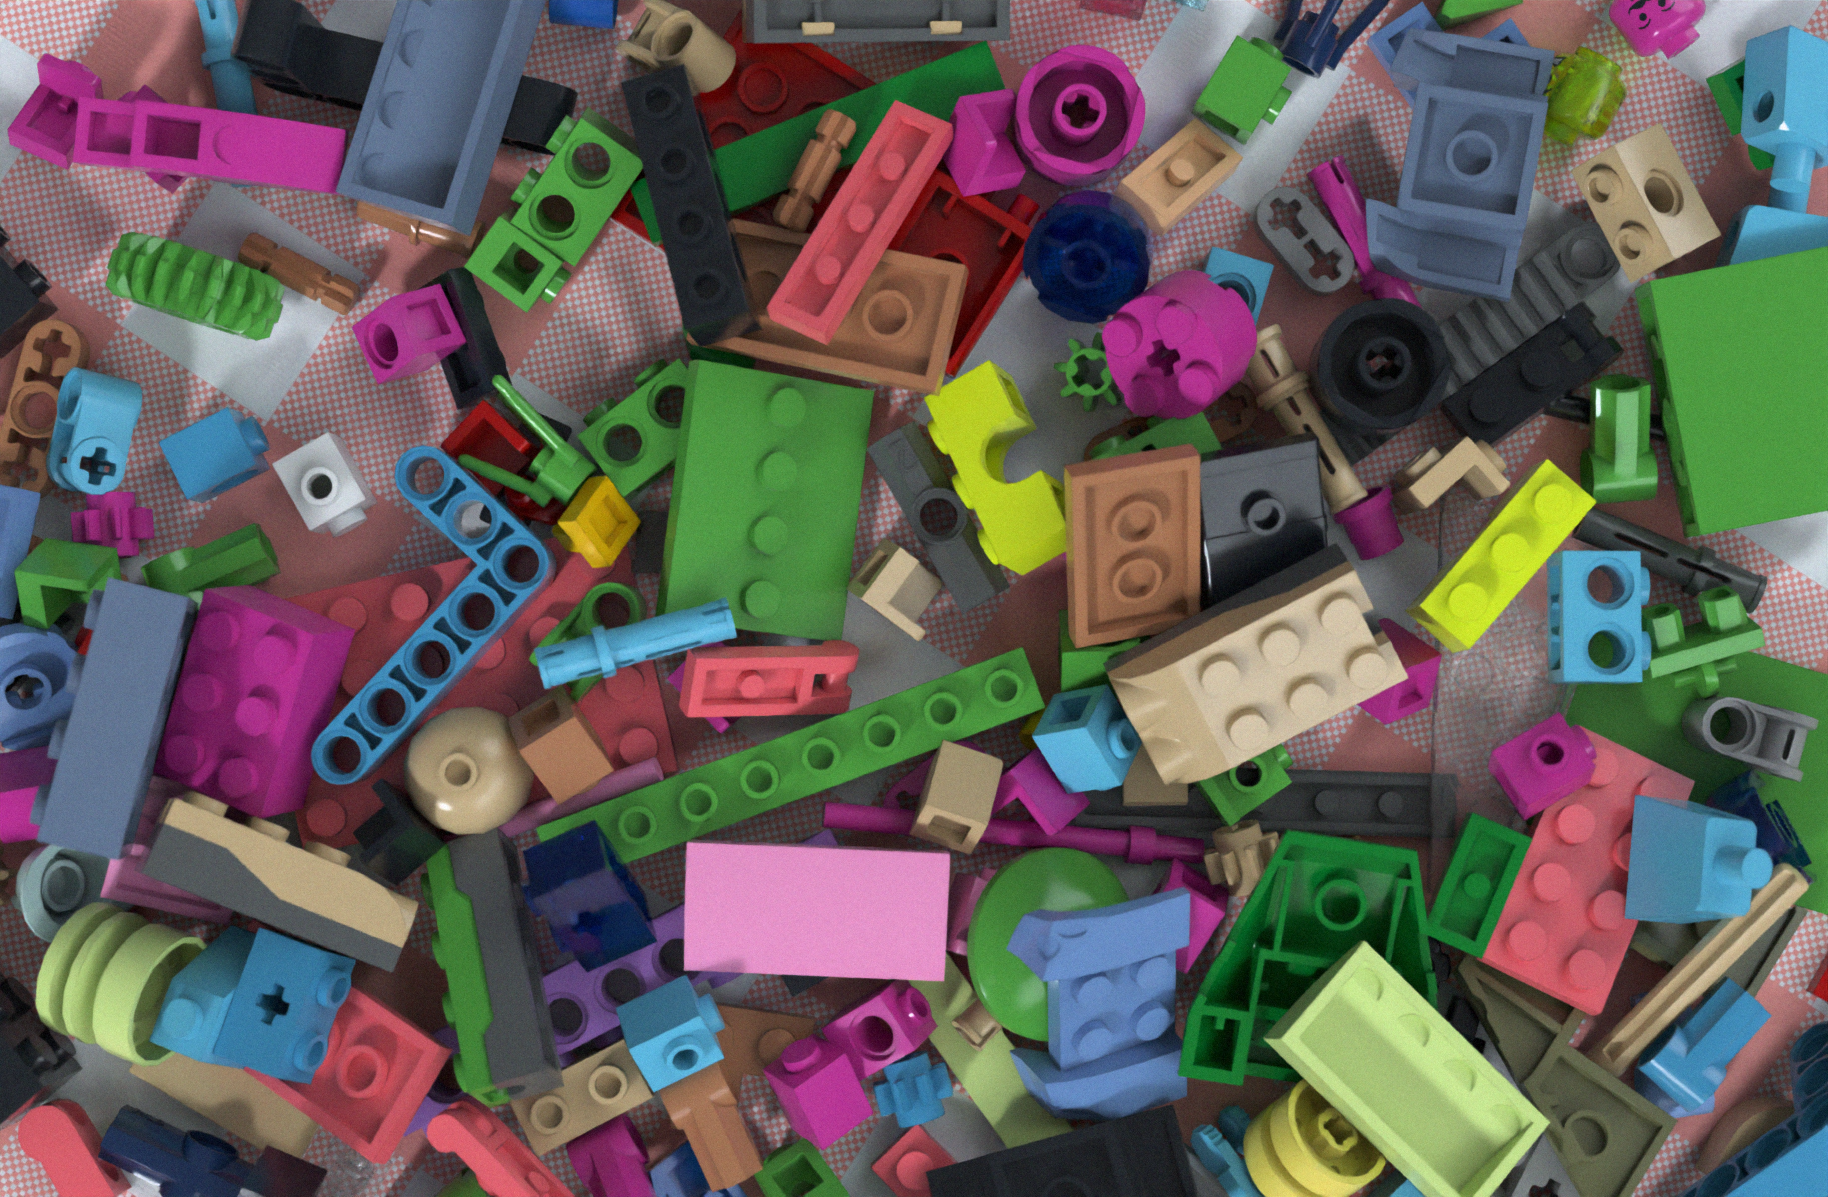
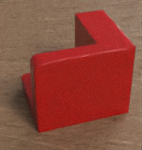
(492, 439)

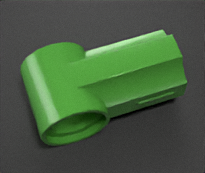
(1619, 457)
(232, 560)

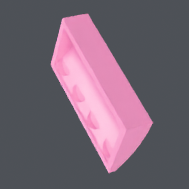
(816, 910)

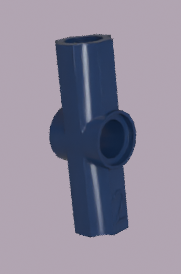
(173, 1159)

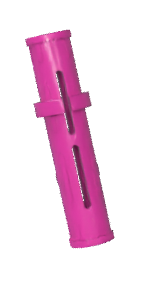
(1348, 213)

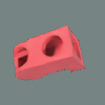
(68, 1149)

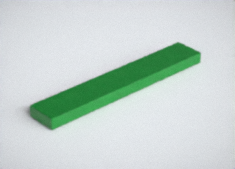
(763, 163)

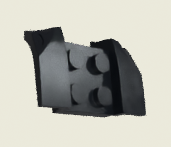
(1111, 1159)

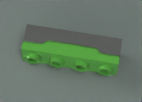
(491, 970)

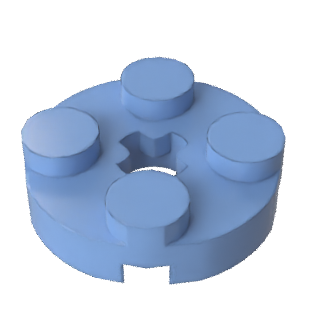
(42, 655)

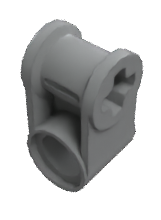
(1758, 736)

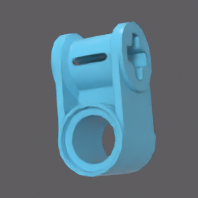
(93, 422)

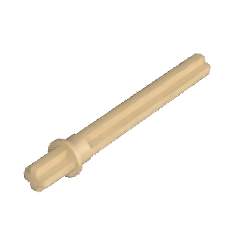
(1696, 972)

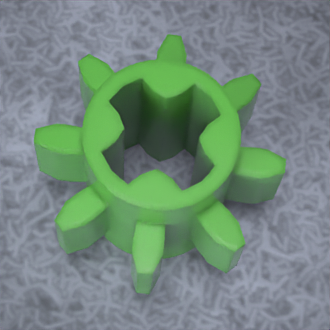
(1078, 368)

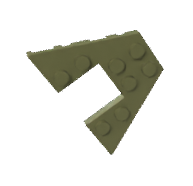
(1597, 1122)

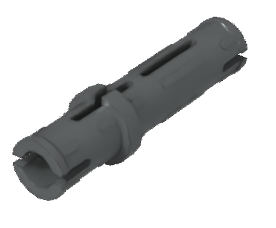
(1599, 530)

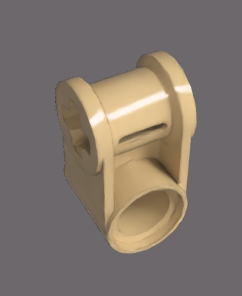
(674, 37)

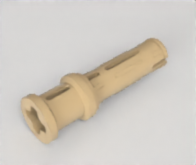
(1338, 489)

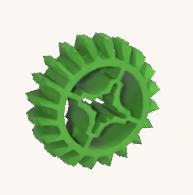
(195, 286)

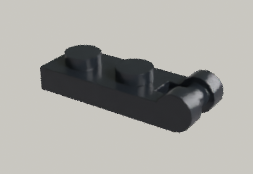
(1531, 379)

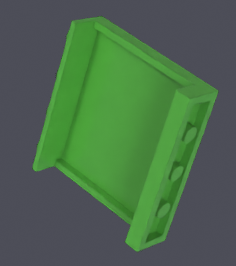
(1742, 388)

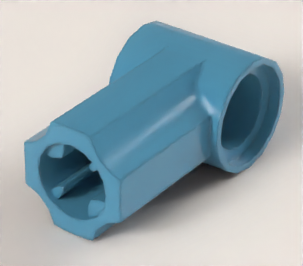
(1692, 1056)

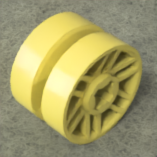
(1308, 1148)

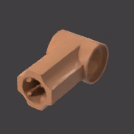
(709, 1114)

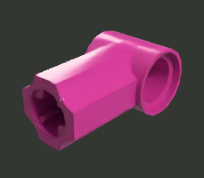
(612, 1160)

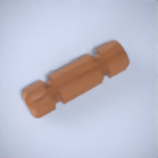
(814, 171)
(299, 273)

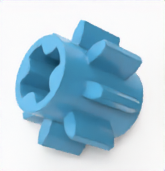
(913, 1089)

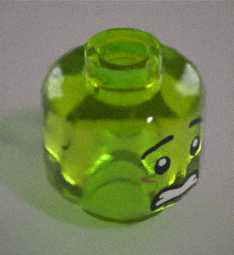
(1582, 96)

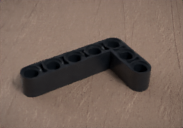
(299, 57)

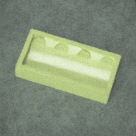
(1406, 1078)

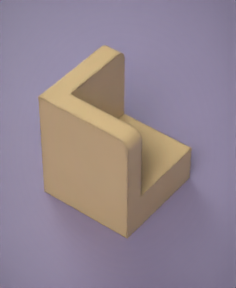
(896, 586)
(957, 797)

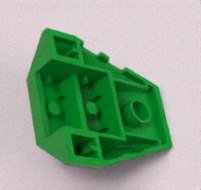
(1297, 922)

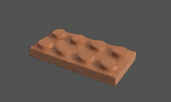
(891, 334)

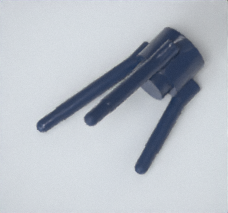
(1311, 42)

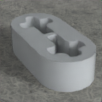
(1315, 231)

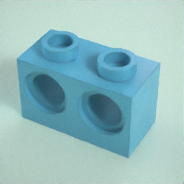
(1577, 616)

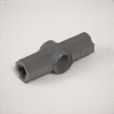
(917, 480)

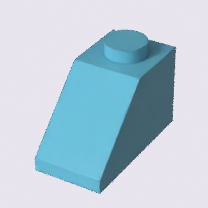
(201, 998)

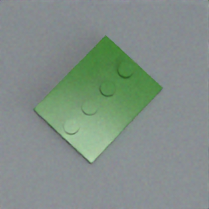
(766, 499)

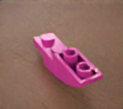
(209, 144)

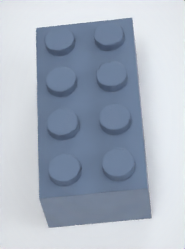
(115, 720)

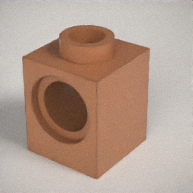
(560, 745)

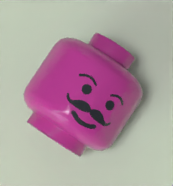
(1657, 24)

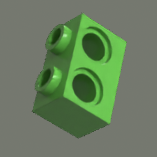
(590, 192)
(640, 413)

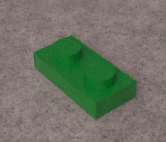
(1475, 884)

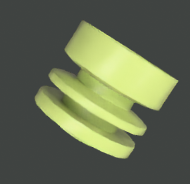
(110, 979)

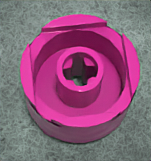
(1110, 103)
(1179, 345)

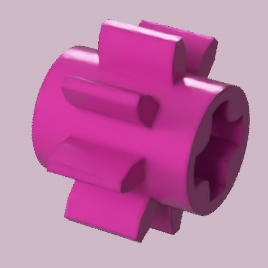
(113, 522)

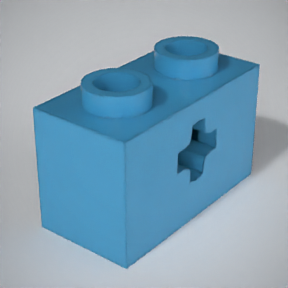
(285, 1006)

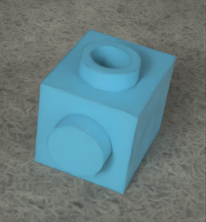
(1087, 739)
(672, 1032)

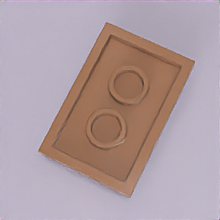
(1132, 544)

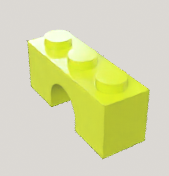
(977, 424)
(1502, 557)

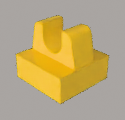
(597, 523)

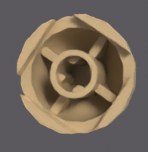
(467, 771)

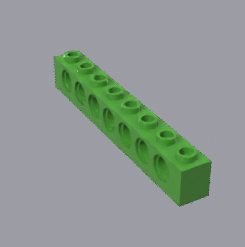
(813, 758)

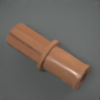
(421, 231)

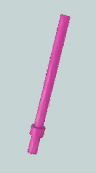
(1136, 844)

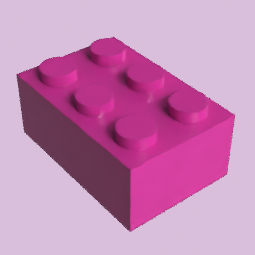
(253, 700)

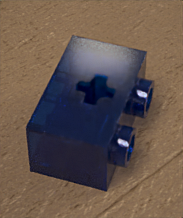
(587, 896)

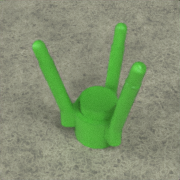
(558, 466)

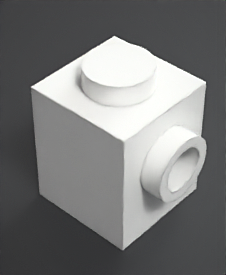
(326, 485)

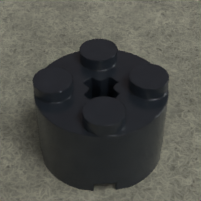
(1415, 361)

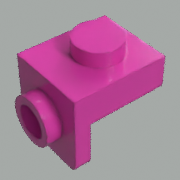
(50, 115)

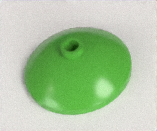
(1032, 881)

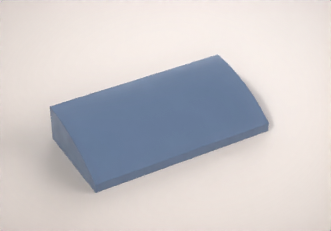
(439, 108)

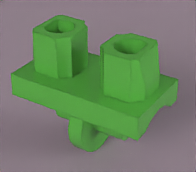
(1702, 649)

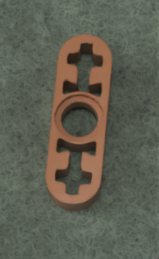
(31, 361)

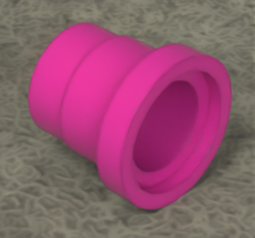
(1371, 523)

